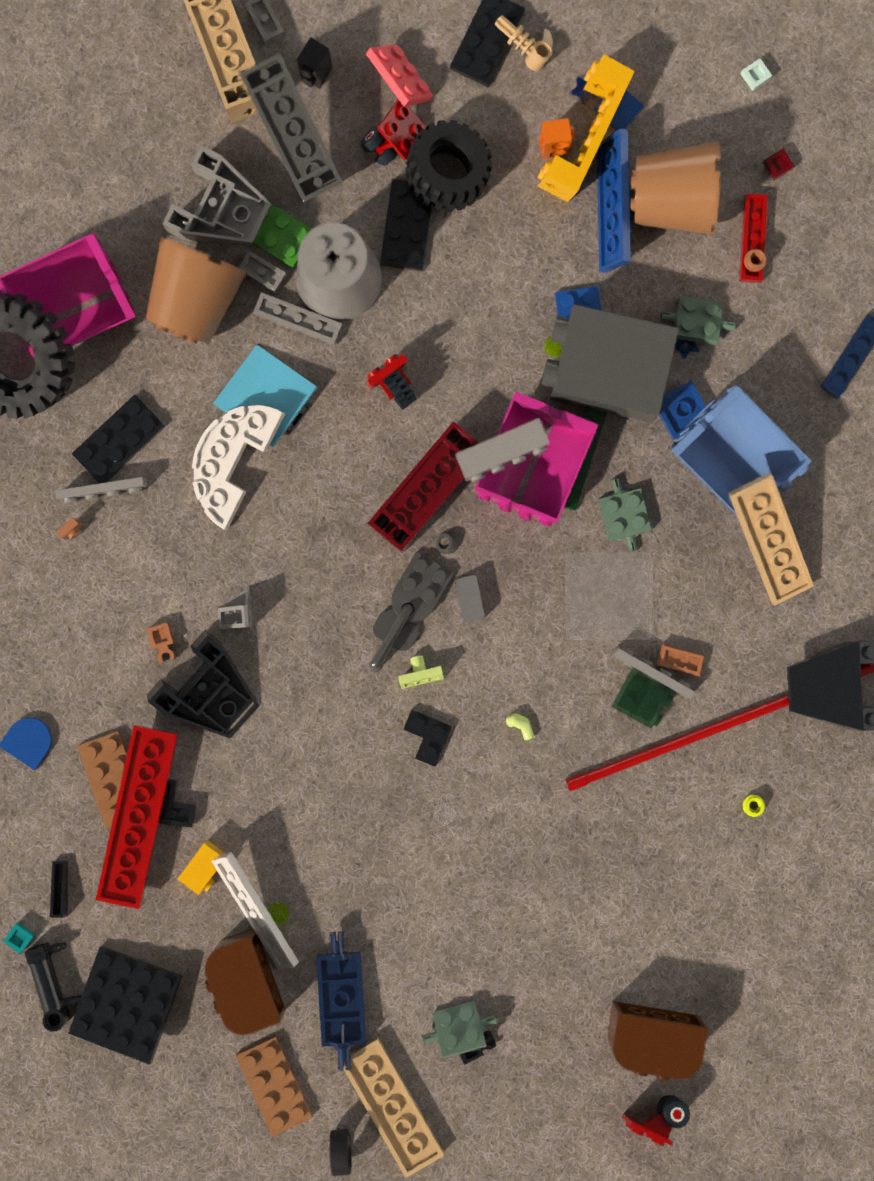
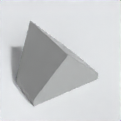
(237, 612)

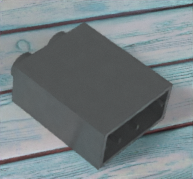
(610, 363)

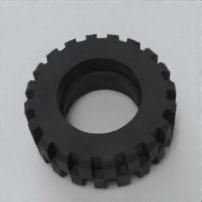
(459, 142)

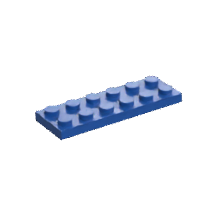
(613, 201)

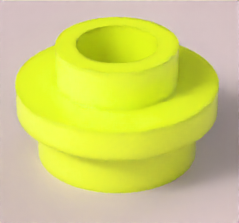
(753, 812)

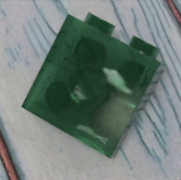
(642, 699)

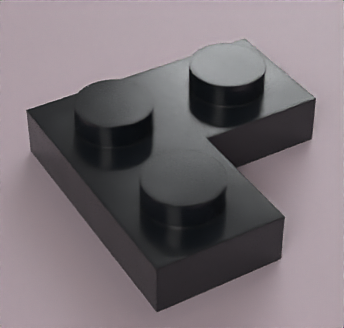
(433, 734)
(176, 812)

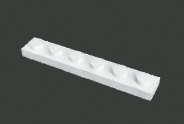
(255, 911)

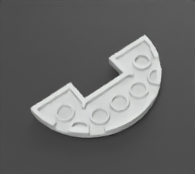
(220, 452)

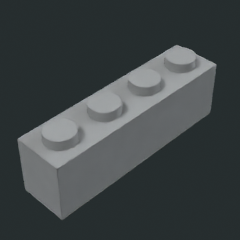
(502, 450)

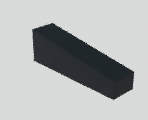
(59, 890)

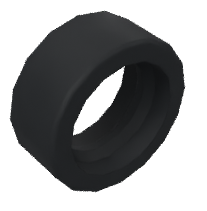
(340, 1152)

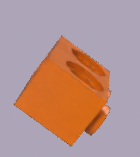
(556, 138)

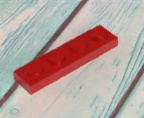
(753, 233)

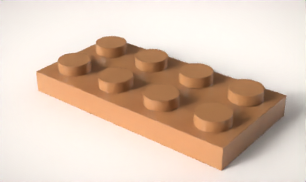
(104, 767)
(274, 1085)

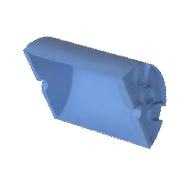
(736, 444)

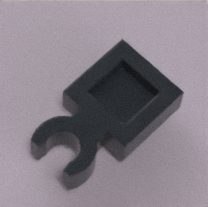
(472, 1055)

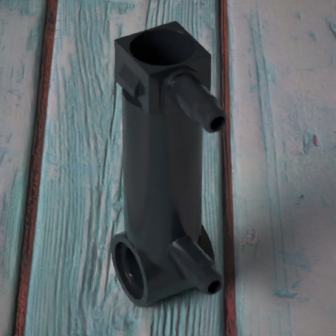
(48, 985)

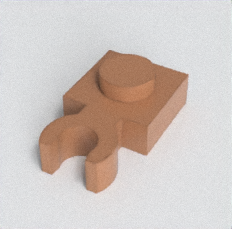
(161, 637)

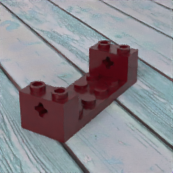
(423, 490)

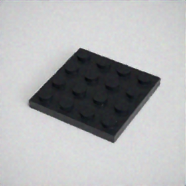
(125, 1005)

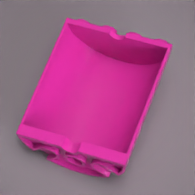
(70, 278)
(554, 470)

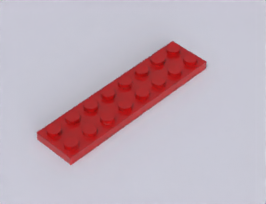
(136, 817)

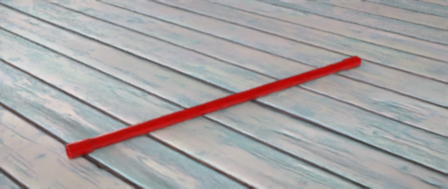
(585, 778)

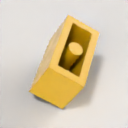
(201, 869)

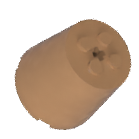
(677, 189)
(190, 292)

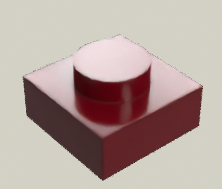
(778, 164)

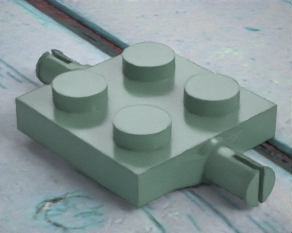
(698, 320)
(624, 514)
(459, 1029)

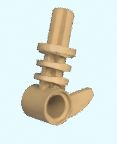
(537, 52)

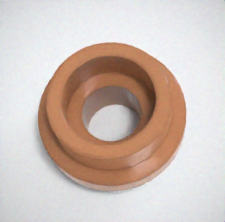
(759, 255)

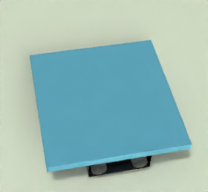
(267, 383)

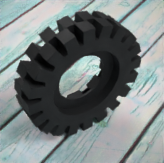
(51, 356)

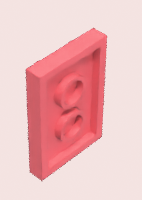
(399, 75)

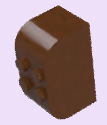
(243, 984)
(656, 1040)

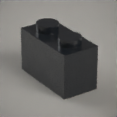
(314, 63)

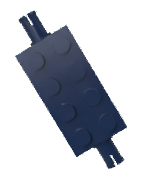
(341, 1000)

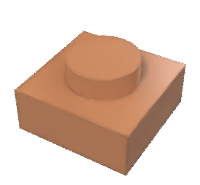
(70, 529)

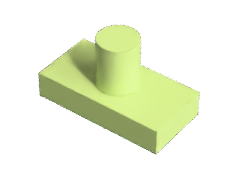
(420, 674)

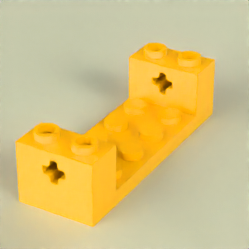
(609, 82)

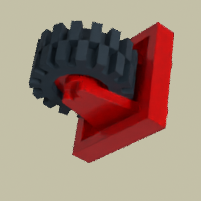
(393, 381)

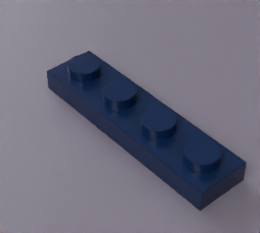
(850, 358)

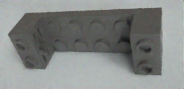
(290, 127)

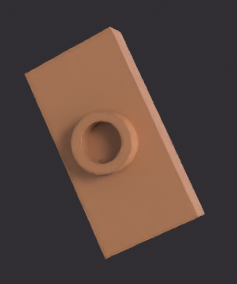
(680, 660)

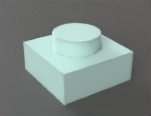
(756, 74)

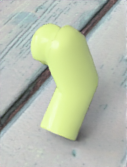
(522, 723)

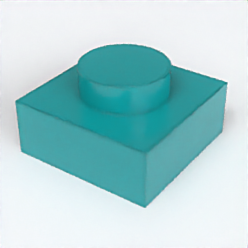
(19, 937)

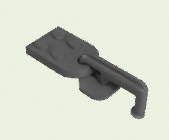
(418, 586)

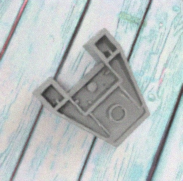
(229, 209)

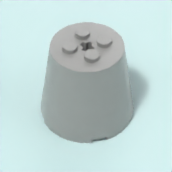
(339, 288)

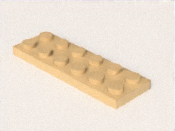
(771, 538)
(393, 1108)

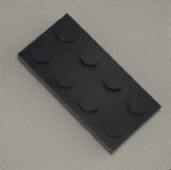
(485, 42)
(405, 228)
(118, 440)

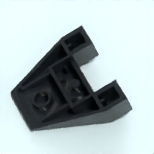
(831, 687)
(212, 695)

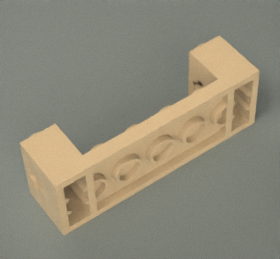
(225, 52)

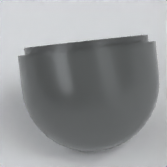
(453, 543)

